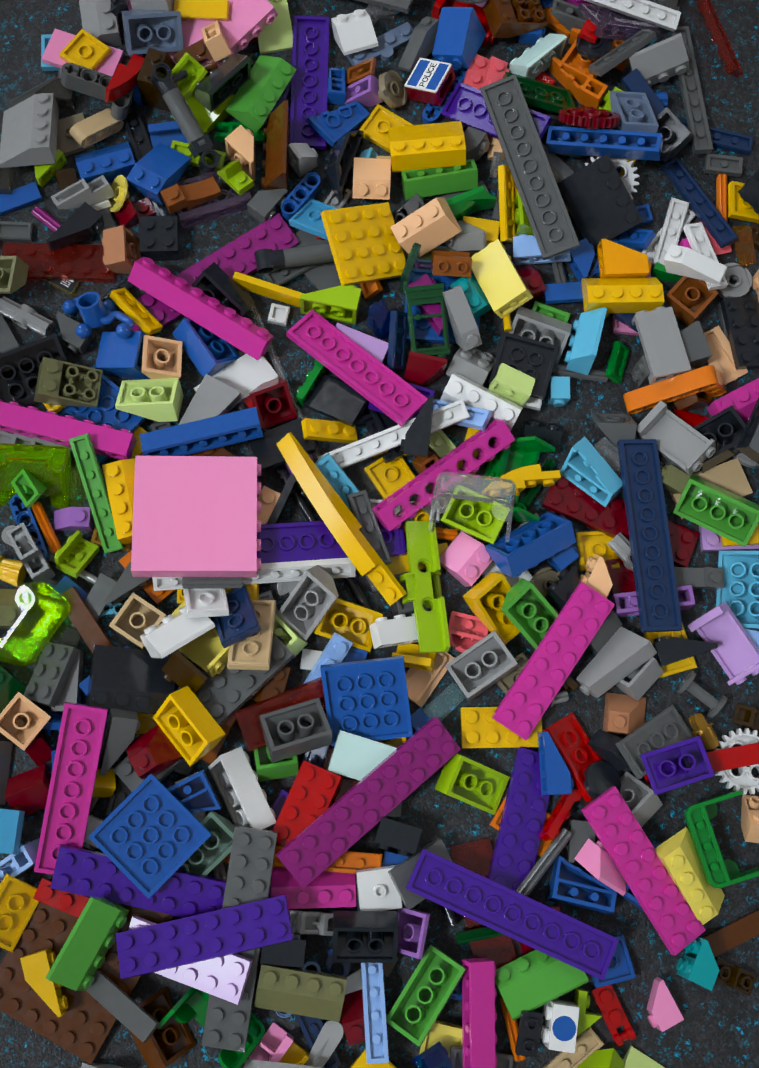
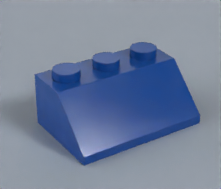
(107, 161)
(204, 348)

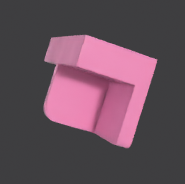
(272, 1045)

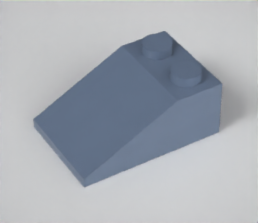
(153, 30)
(634, 112)

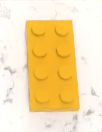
(482, 731)

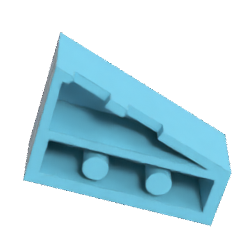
(591, 473)

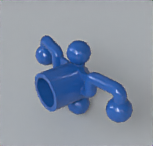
(96, 314)

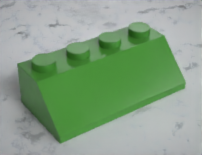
(261, 92)
(718, 510)
(529, 611)
(88, 944)
(535, 981)
(425, 995)

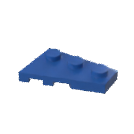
(336, 123)

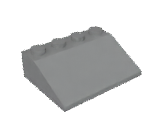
(30, 132)

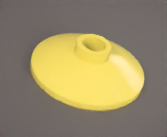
(121, 192)

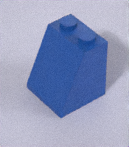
(458, 36)
(121, 356)

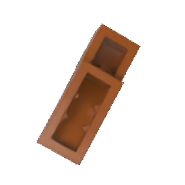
(190, 195)

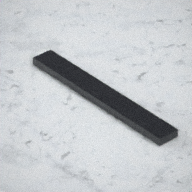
(141, 146)

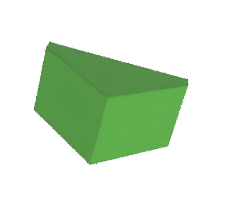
(28, 487)

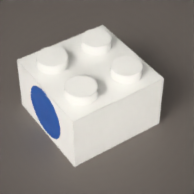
(560, 1025)

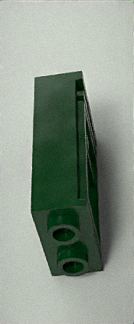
(427, 295)

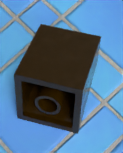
(149, 92)

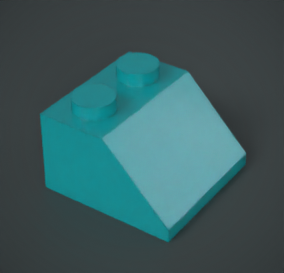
(474, 294)

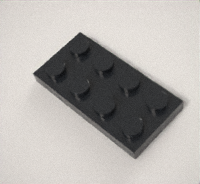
(742, 327)

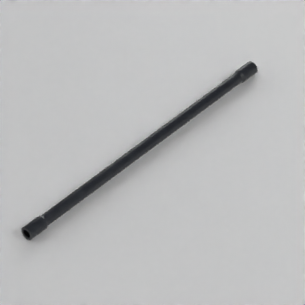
(309, 516)

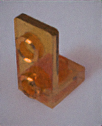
(744, 246)

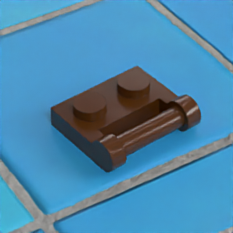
(200, 53)

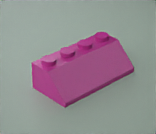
(741, 399)
(325, 891)

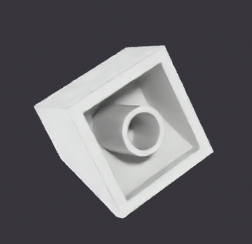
(354, 32)

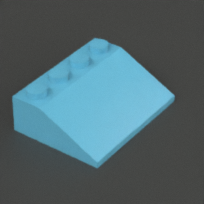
(741, 586)

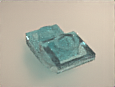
(445, 702)

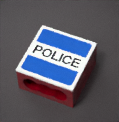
(430, 81)

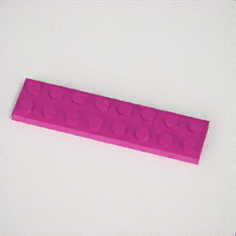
(357, 367)
(553, 660)
(71, 782)
(642, 870)

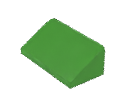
(551, 311)

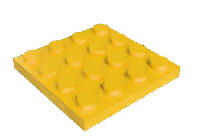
(363, 243)

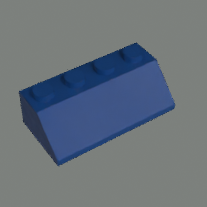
(532, 544)

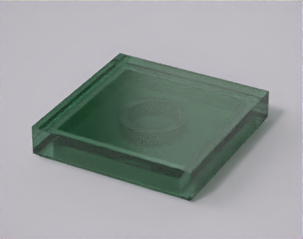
(410, 267)

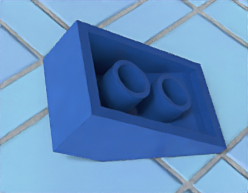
(157, 172)

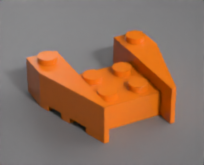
(575, 75)

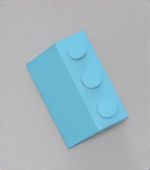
(585, 341)

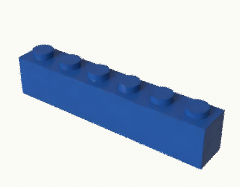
(601, 142)
(203, 434)

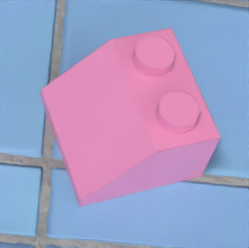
(465, 559)
(600, 865)

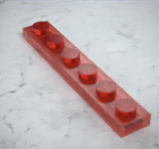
(719, 38)

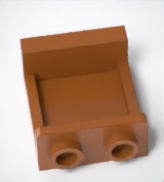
(451, 263)

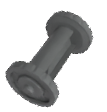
(714, 704)

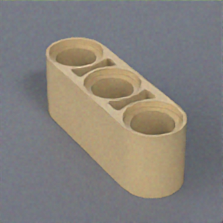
(95, 128)

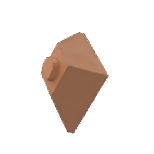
(623, 713)

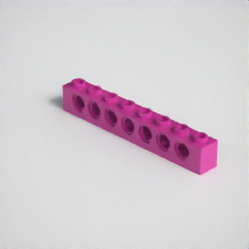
(385, 510)

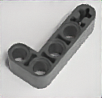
(94, 85)

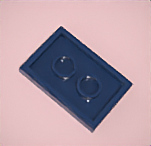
(241, 620)

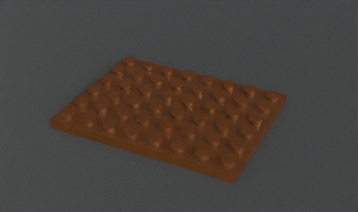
(86, 1021)

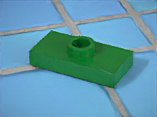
(617, 362)

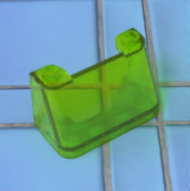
(46, 463)
(41, 617)

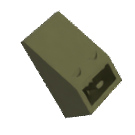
(67, 384)

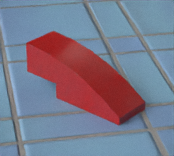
(124, 78)

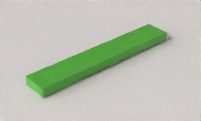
(95, 491)

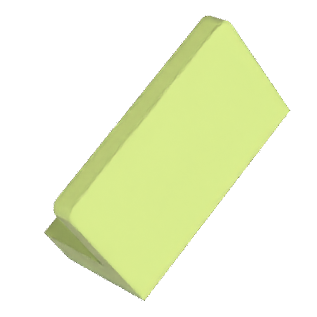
(512, 384)

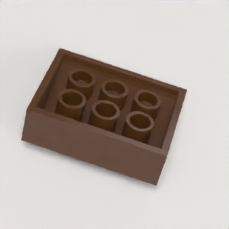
(276, 148)

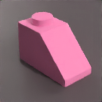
(662, 1007)

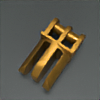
(704, 730)

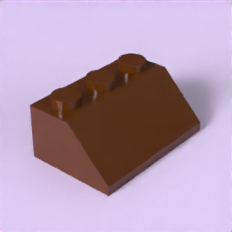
(170, 1040)

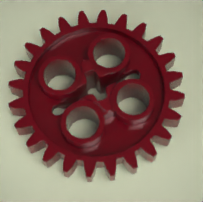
(589, 117)

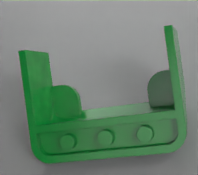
(521, 453)
(717, 871)
(194, 1005)

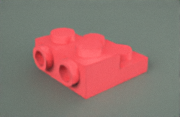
(485, 71)

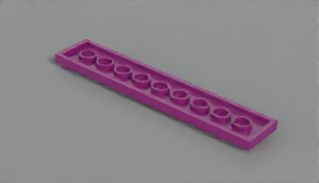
(233, 257)
(367, 802)

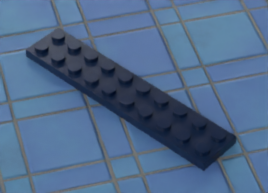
(649, 536)

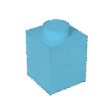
(559, 391)

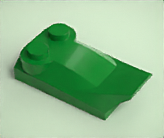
(471, 202)

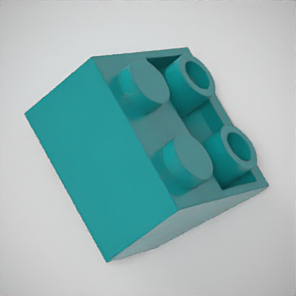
(698, 964)

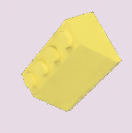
(684, 867)

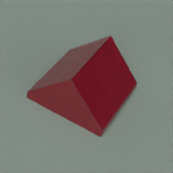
(29, 790)

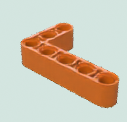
(675, 388)

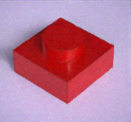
(587, 32)

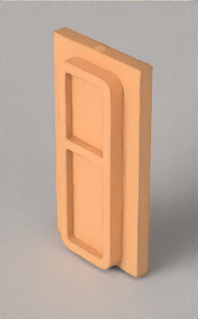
(722, 355)
(422, 682)

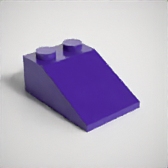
(677, 765)

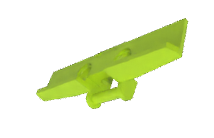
(430, 625)

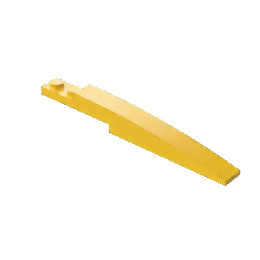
(339, 519)

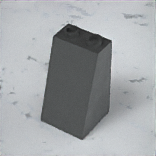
(696, 349)

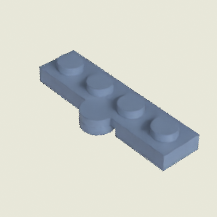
(386, 46)

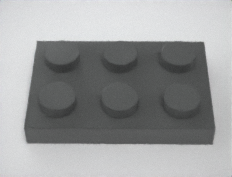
(51, 674)

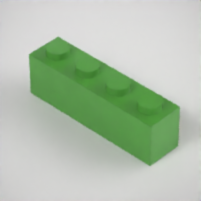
(439, 180)

